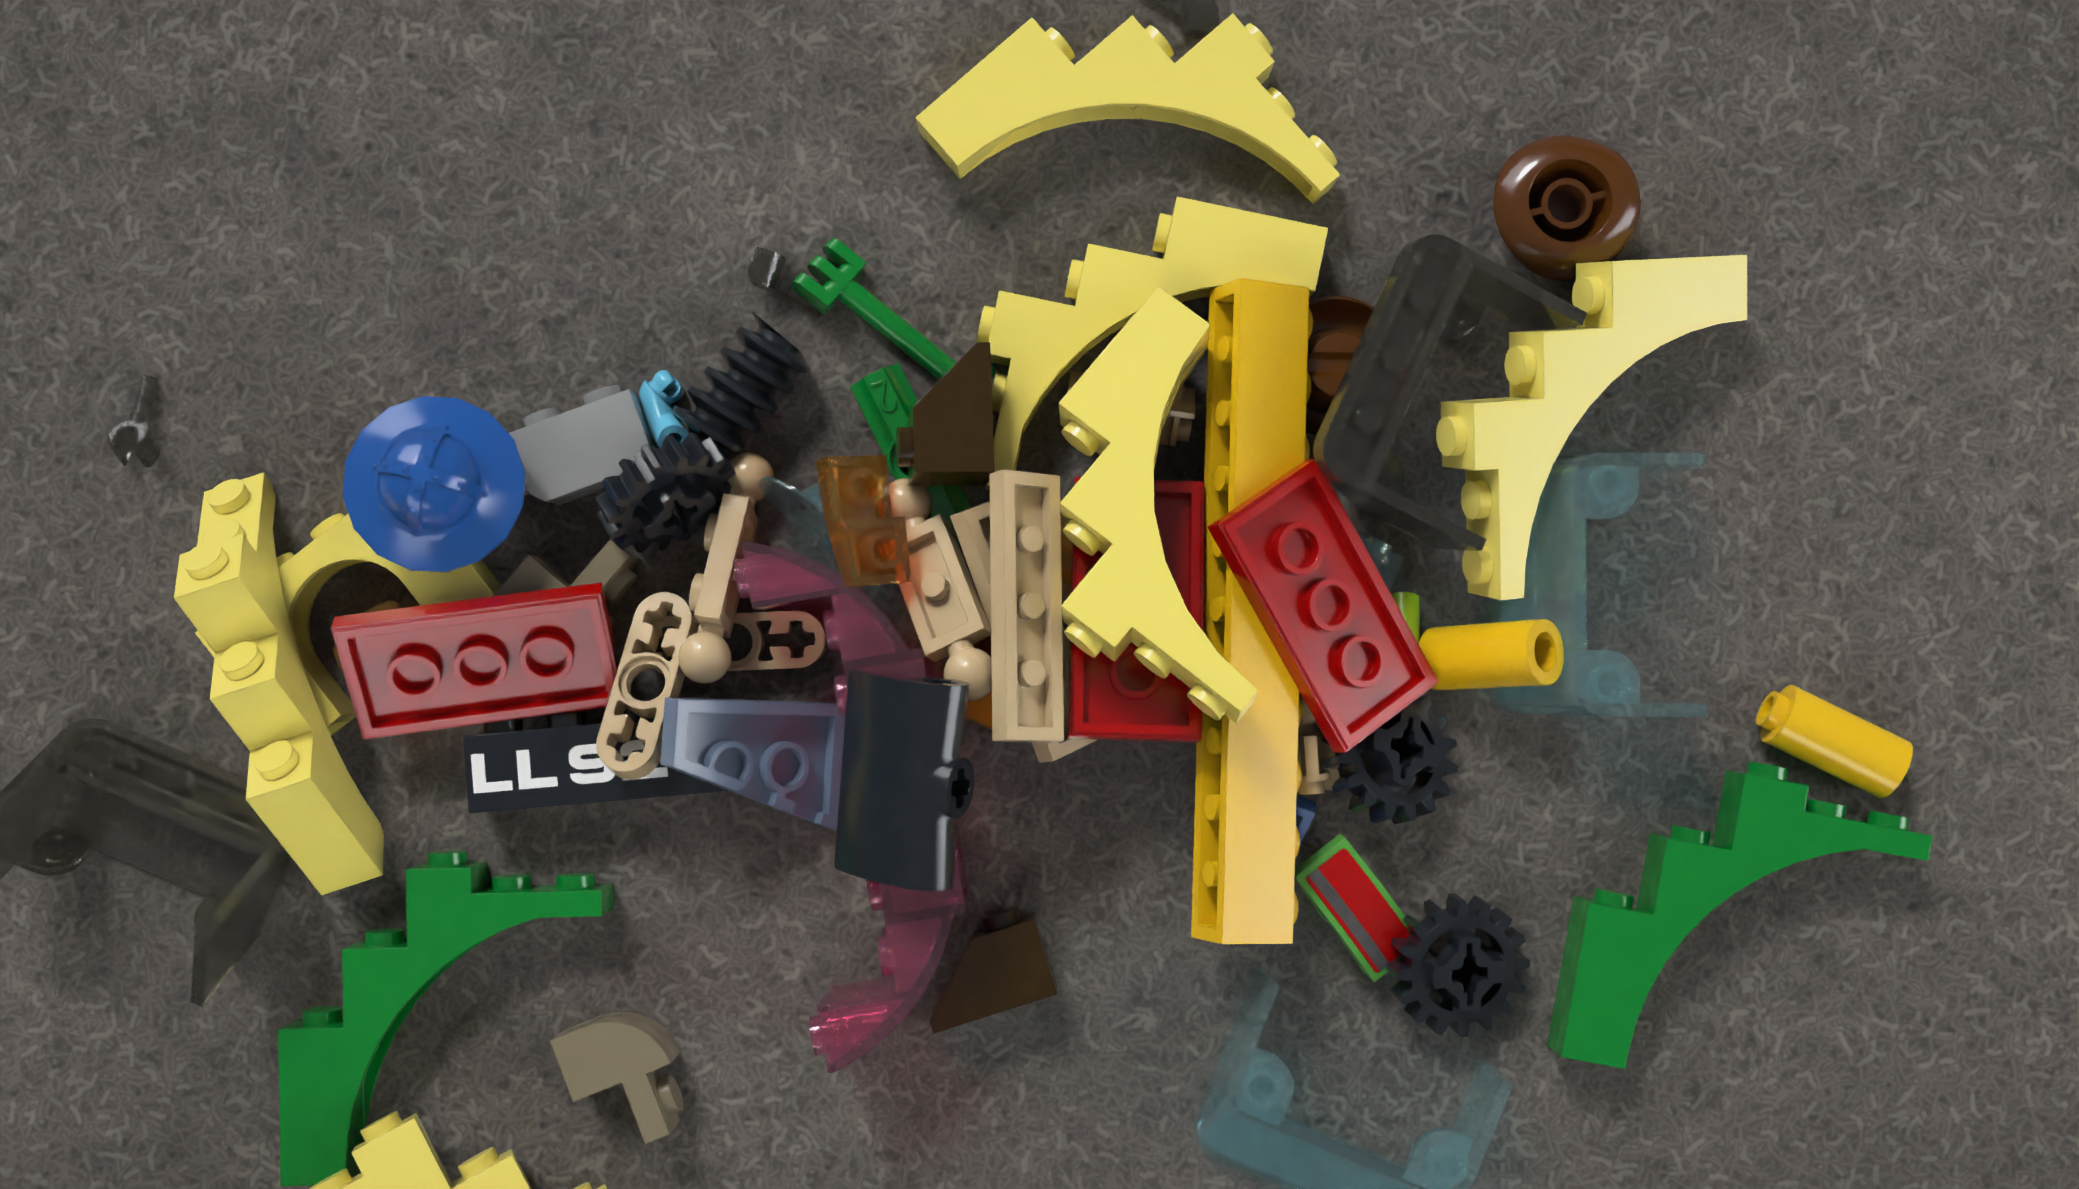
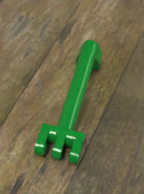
(841, 285)

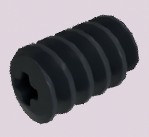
(743, 386)

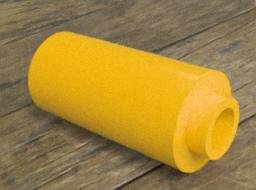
(1494, 654)
(1834, 740)

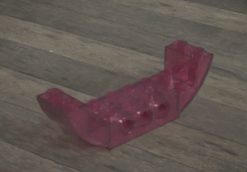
(918, 923)

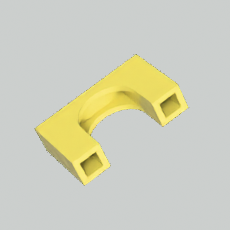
(332, 550)

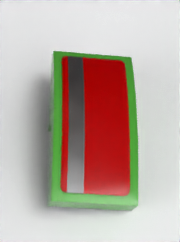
(1353, 904)

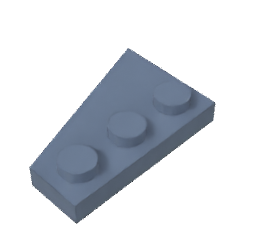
(761, 750)

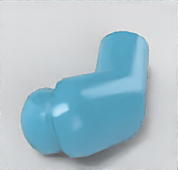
(656, 402)

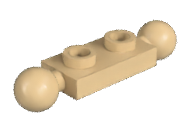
(942, 592)
(715, 594)

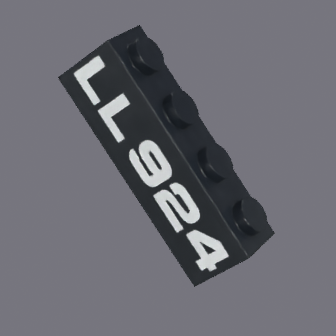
(558, 767)

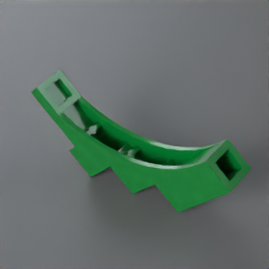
(1620, 949)
(335, 1060)

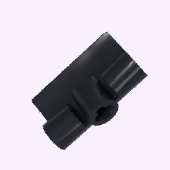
(903, 780)

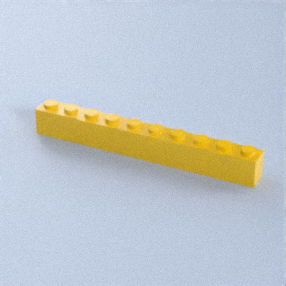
(1249, 768)

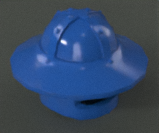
(434, 484)

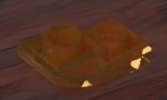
(860, 523)

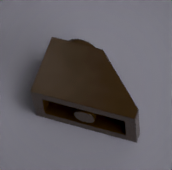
(952, 427)
(997, 971)

